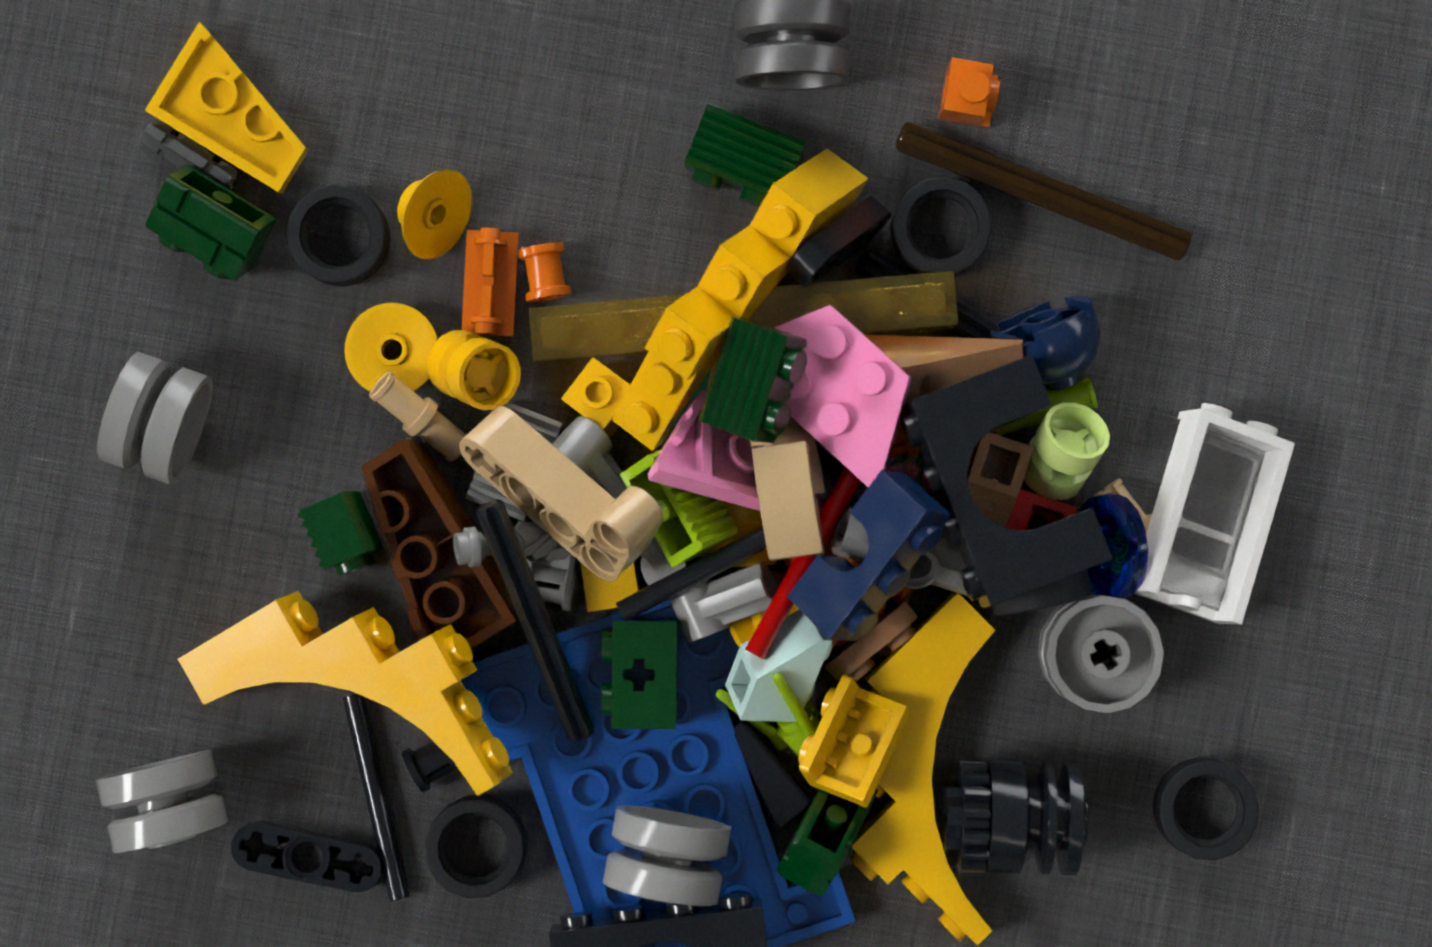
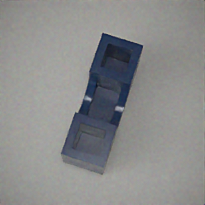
(900, 528)

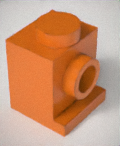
(969, 93)

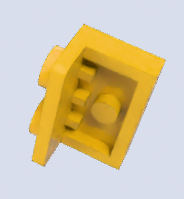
(852, 742)

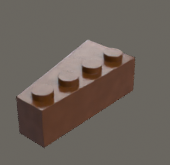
(419, 523)

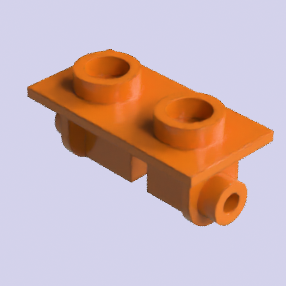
(490, 282)

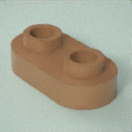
(890, 630)

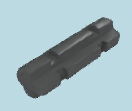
(181, 151)

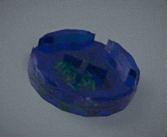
(1126, 542)

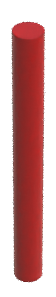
(780, 605)

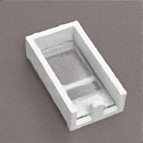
(1214, 514)

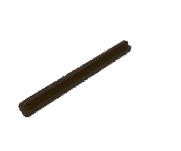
(1043, 191)

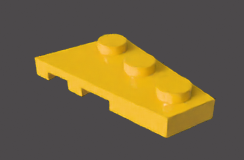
(225, 113)

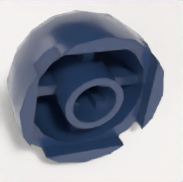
(1059, 339)

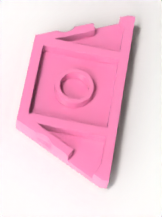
(847, 392)
(708, 461)

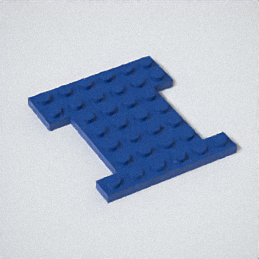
(678, 769)

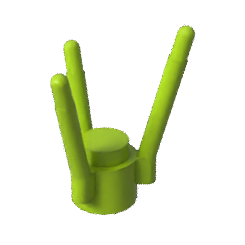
(787, 733)

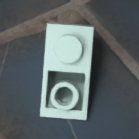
(795, 654)

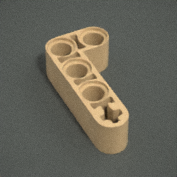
(560, 497)

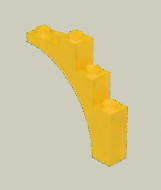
(733, 285)
(360, 657)
(905, 828)

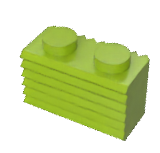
(690, 520)

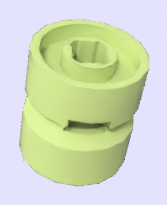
(1066, 450)

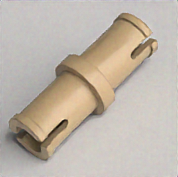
(418, 415)

